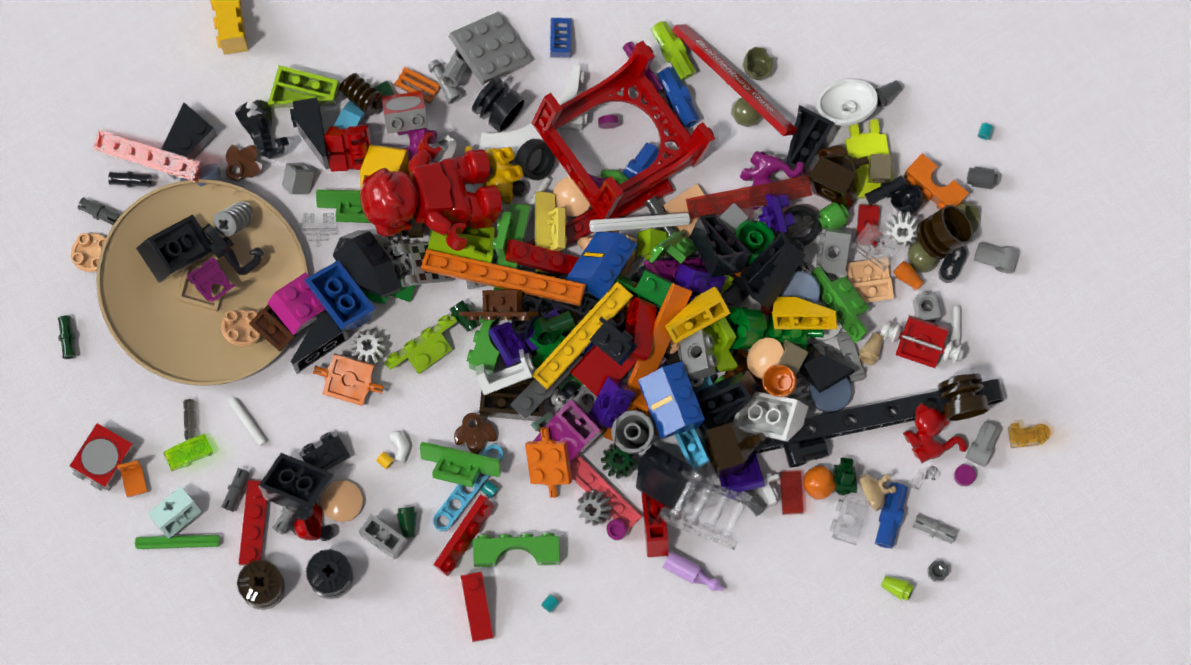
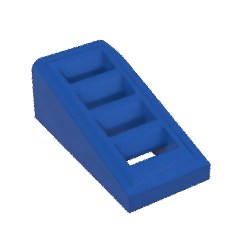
(556, 51)

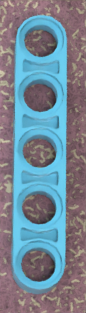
(464, 498)

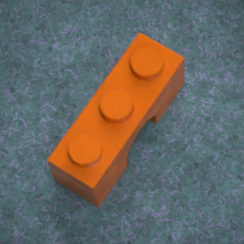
(920, 174)

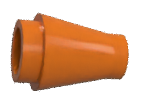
(908, 275)

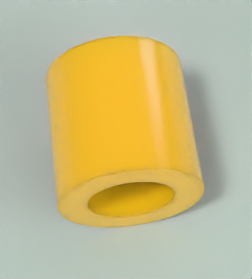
(385, 460)

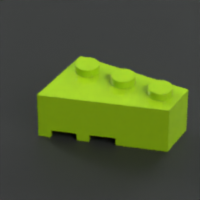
(478, 247)

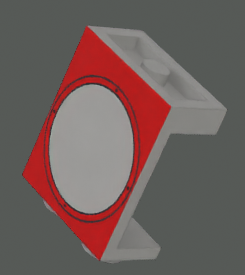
(404, 112)
(100, 456)

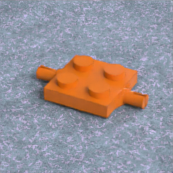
(348, 379)
(548, 462)

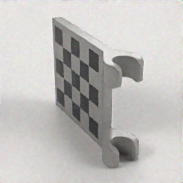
(416, 255)

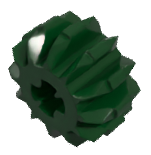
(609, 460)

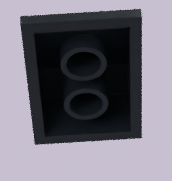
(308, 120)
(175, 248)
(320, 340)
(294, 483)

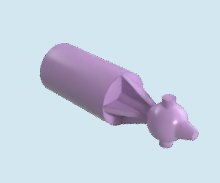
(690, 571)

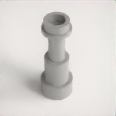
(451, 93)

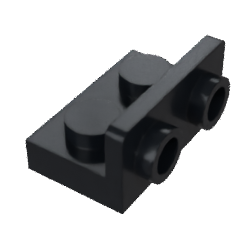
(613, 342)
(326, 452)

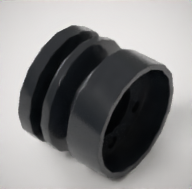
(495, 102)
(338, 582)

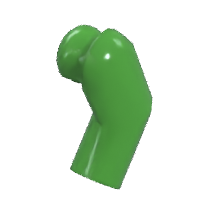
(616, 174)

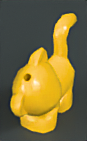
(503, 171)

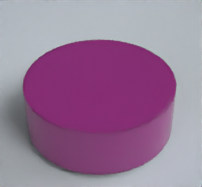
(608, 121)
(964, 475)
(617, 529)

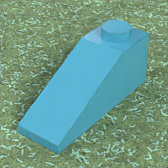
(693, 447)

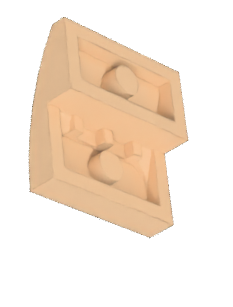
(870, 280)

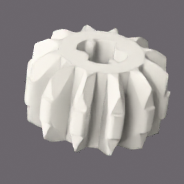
(903, 222)
(375, 342)

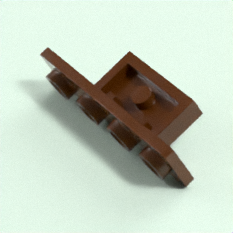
(500, 303)

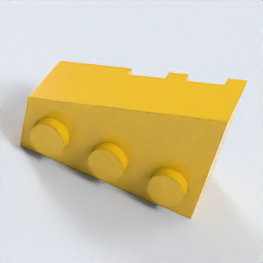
(230, 26)

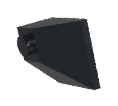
(824, 367)

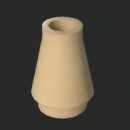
(870, 351)

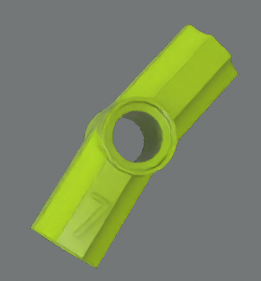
(673, 50)

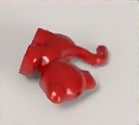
(929, 424)

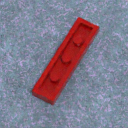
(539, 258)
(253, 524)
(464, 535)

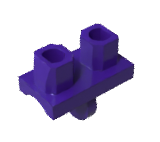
(773, 214)

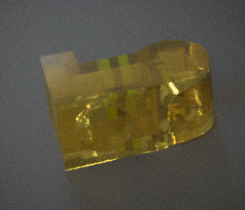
(1028, 436)

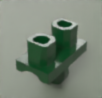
(845, 477)

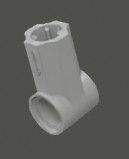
(454, 70)
(1002, 259)
(981, 449)

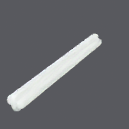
(639, 222)

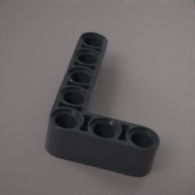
(540, 302)

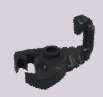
(259, 129)
(222, 247)

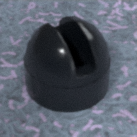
(516, 192)
(569, 390)

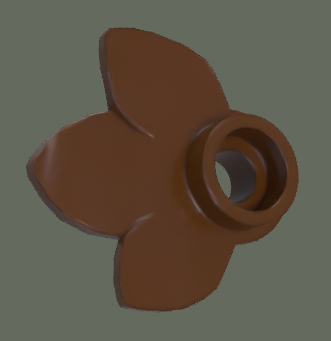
(243, 159)
(474, 436)

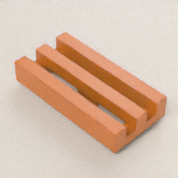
(402, 77)

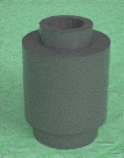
(982, 177)

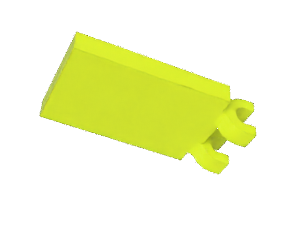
(864, 145)

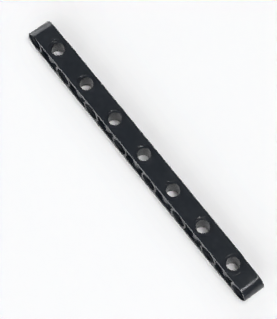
(872, 417)

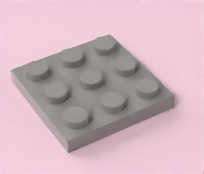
(490, 48)

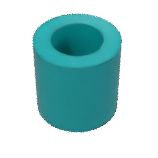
(985, 131)
(490, 489)
(550, 603)

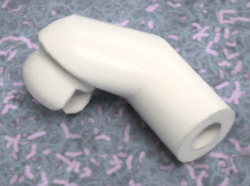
(557, 399)
(402, 444)

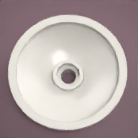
(847, 102)

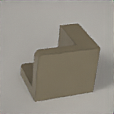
(879, 168)
(792, 356)

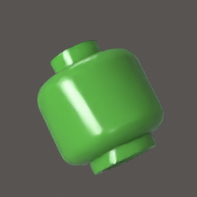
(833, 216)

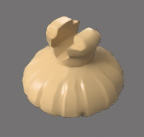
(875, 490)

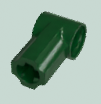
(547, 329)

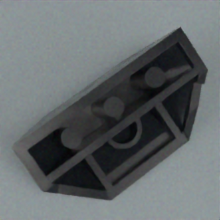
(367, 263)

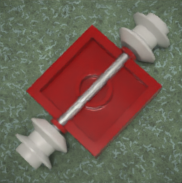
(922, 342)

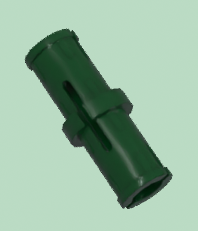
(66, 337)

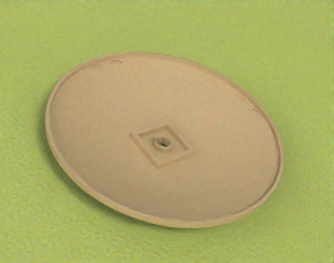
(169, 322)

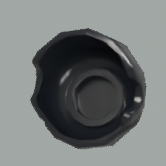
(908, 199)

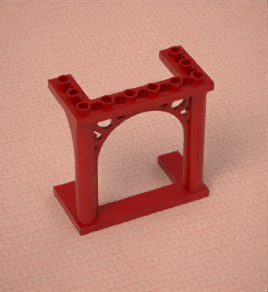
(632, 74)

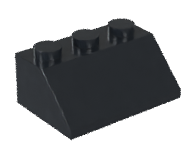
(661, 476)

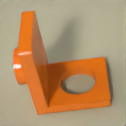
(133, 478)

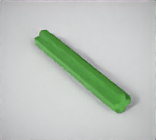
(189, 541)

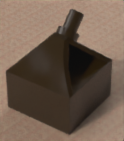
(837, 178)
(730, 448)

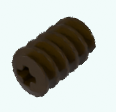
(361, 94)

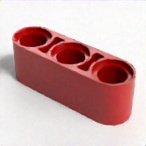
(641, 326)

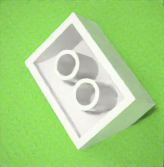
(771, 415)

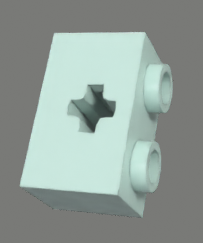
(174, 512)

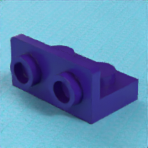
(507, 343)

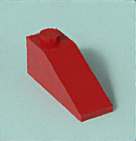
(654, 528)
(477, 606)

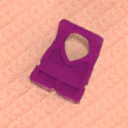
(208, 275)

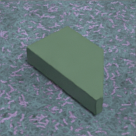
(542, 422)

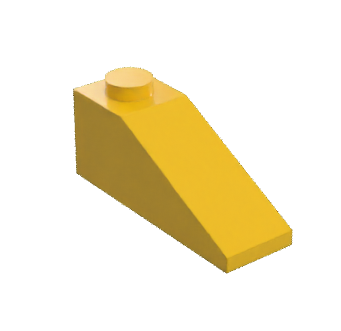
(802, 314)
(697, 315)

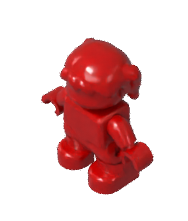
(432, 195)

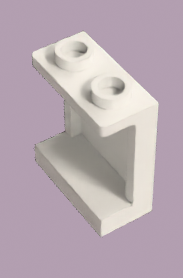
(506, 376)

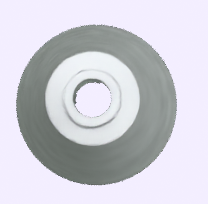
(633, 432)

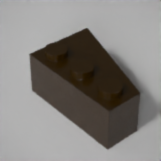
(498, 403)

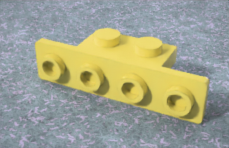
(549, 223)

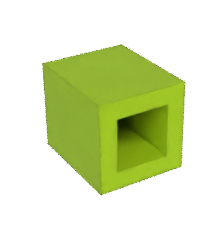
(648, 240)

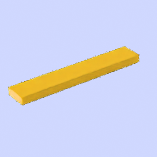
(579, 337)

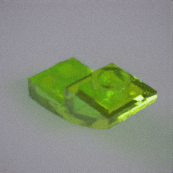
(187, 452)

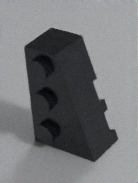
(188, 134)
(718, 247)

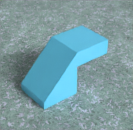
(349, 116)

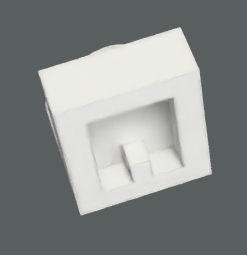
(769, 493)

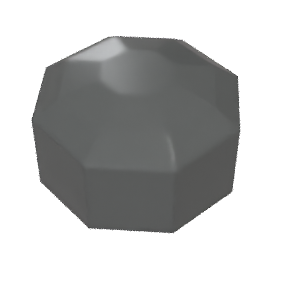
(937, 571)

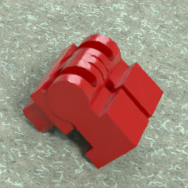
(347, 147)

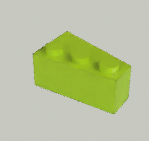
(299, 85)

